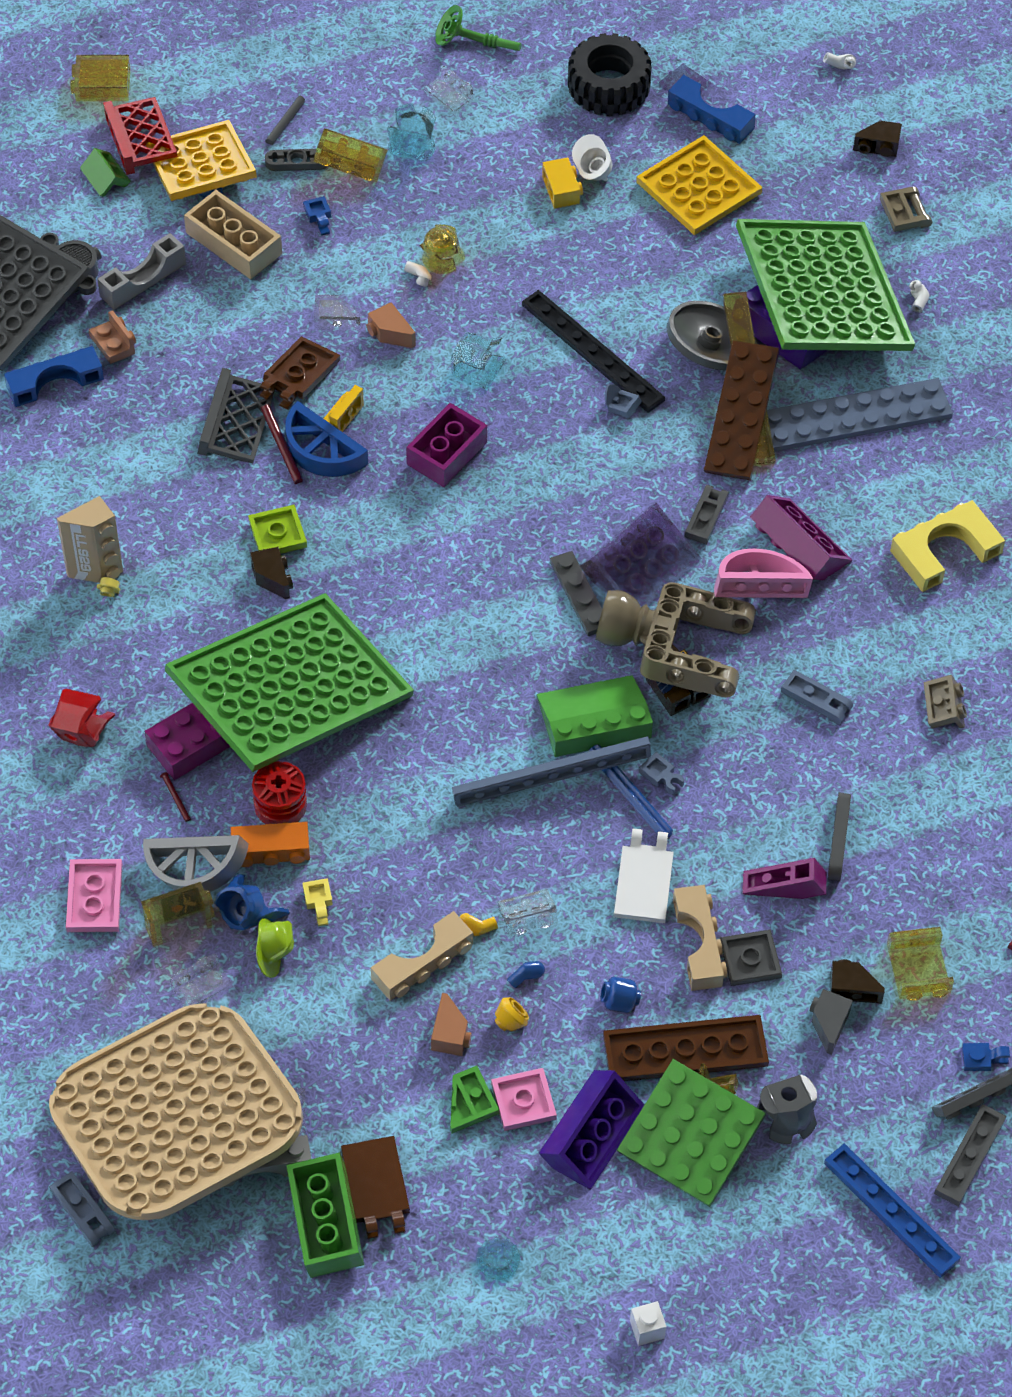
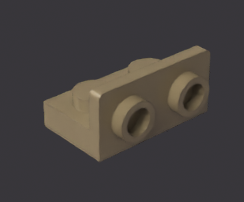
(944, 702)

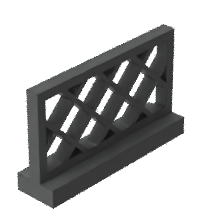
(215, 418)

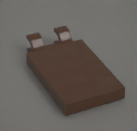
(298, 371)
(376, 1183)

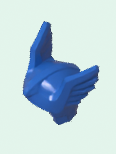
(244, 905)

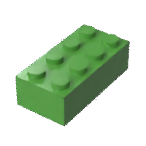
(325, 1215)

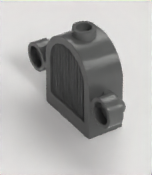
(82, 252)

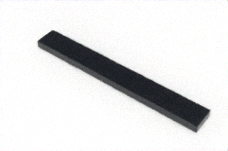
(592, 350)

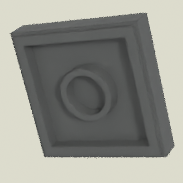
(751, 957)

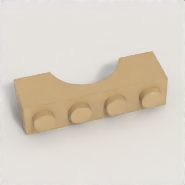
(693, 909)
(397, 974)

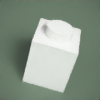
(648, 1323)

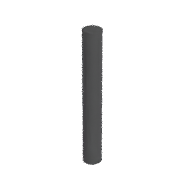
(285, 120)

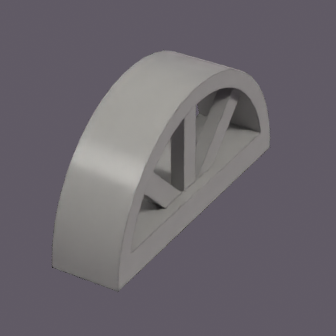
(208, 846)

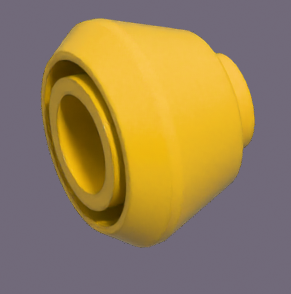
(511, 1015)

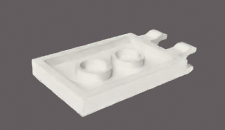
(644, 880)

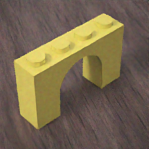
(962, 522)

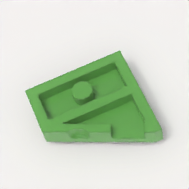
(470, 1100)

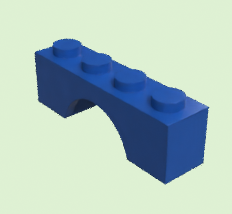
(731, 122)
(80, 366)

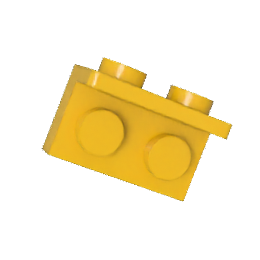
(346, 408)

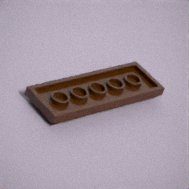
(741, 410)
(717, 1043)

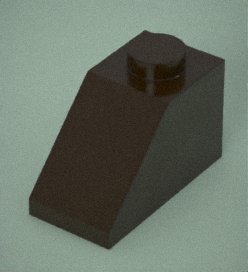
(855, 982)

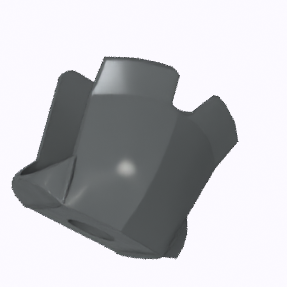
(791, 1108)

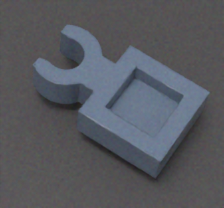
(659, 771)

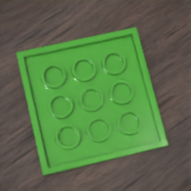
(691, 1132)

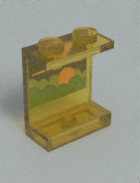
(175, 906)
(919, 963)

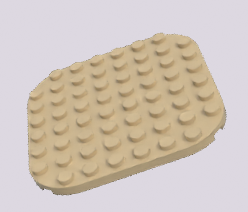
(175, 1111)

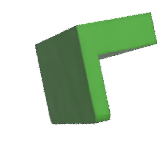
(103, 171)

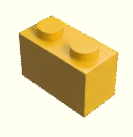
(561, 182)

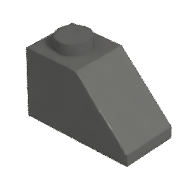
(829, 1017)

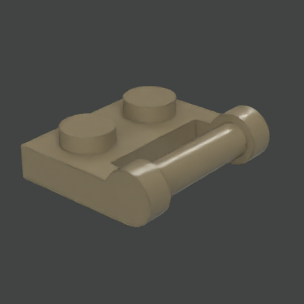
(899, 211)

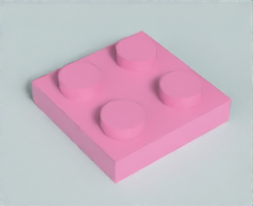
(523, 1099)

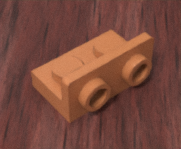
(113, 338)

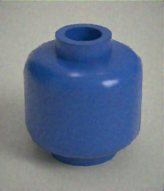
(620, 994)

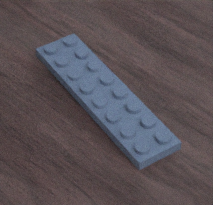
(858, 414)

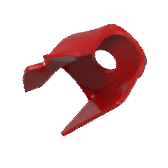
(77, 718)

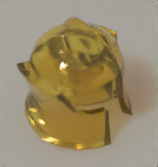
(439, 244)

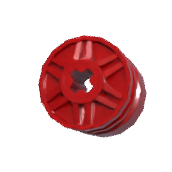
(279, 793)

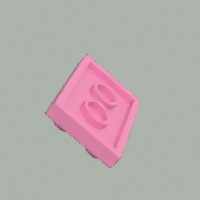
(94, 895)

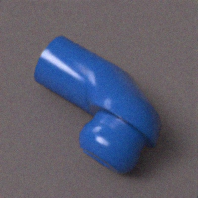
(528, 970)

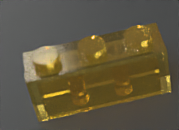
(350, 155)

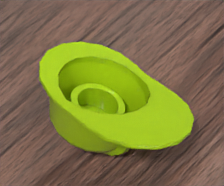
(273, 943)

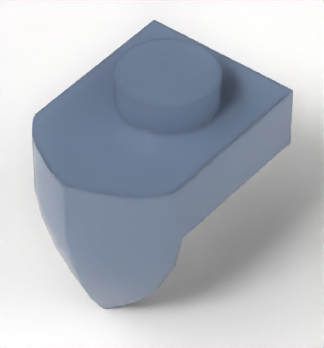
(621, 401)

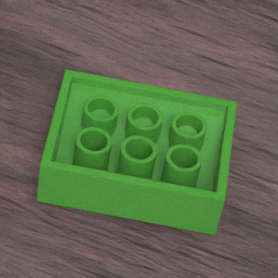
(595, 714)

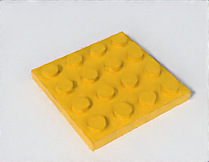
(205, 161)
(699, 185)

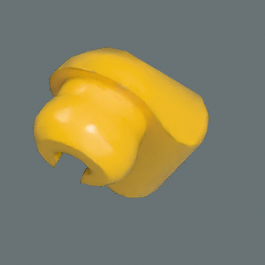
(477, 926)

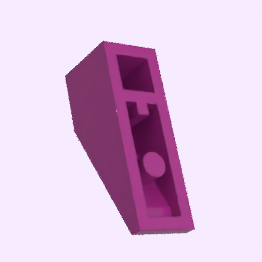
(787, 880)

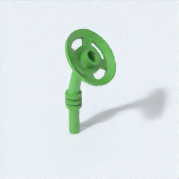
(448, 24)

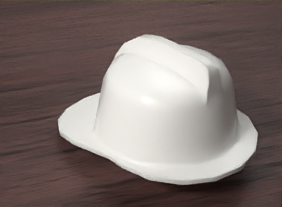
(592, 158)

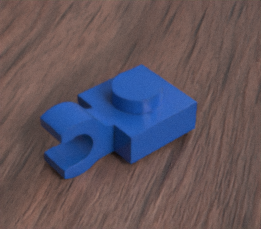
(319, 211)
(980, 1057)

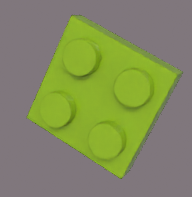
(278, 528)

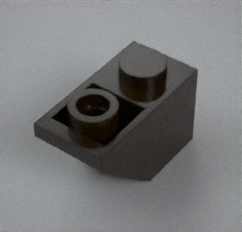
(879, 139)
(270, 572)

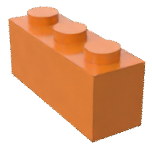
(275, 843)

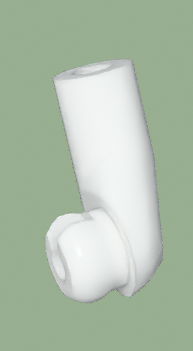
(842, 61)
(420, 271)
(920, 295)

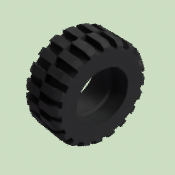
(609, 94)

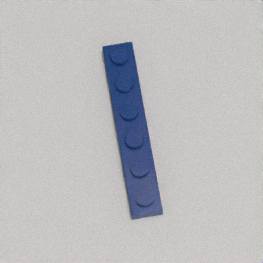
(892, 1210)

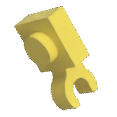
(318, 896)

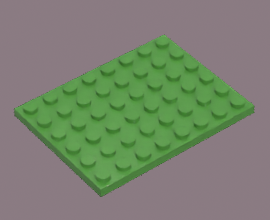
(824, 285)
(288, 681)

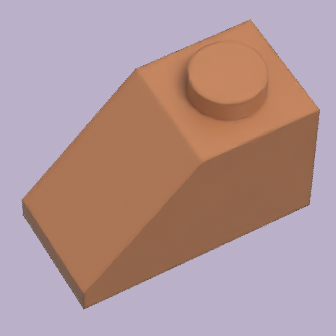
(390, 327)
(450, 1029)

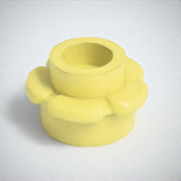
(108, 587)

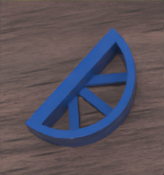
(310, 423)

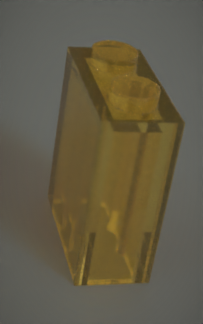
(101, 78)

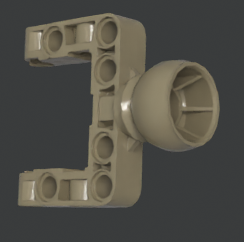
(626, 621)

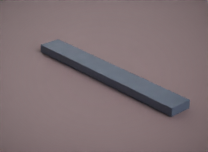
(551, 771)

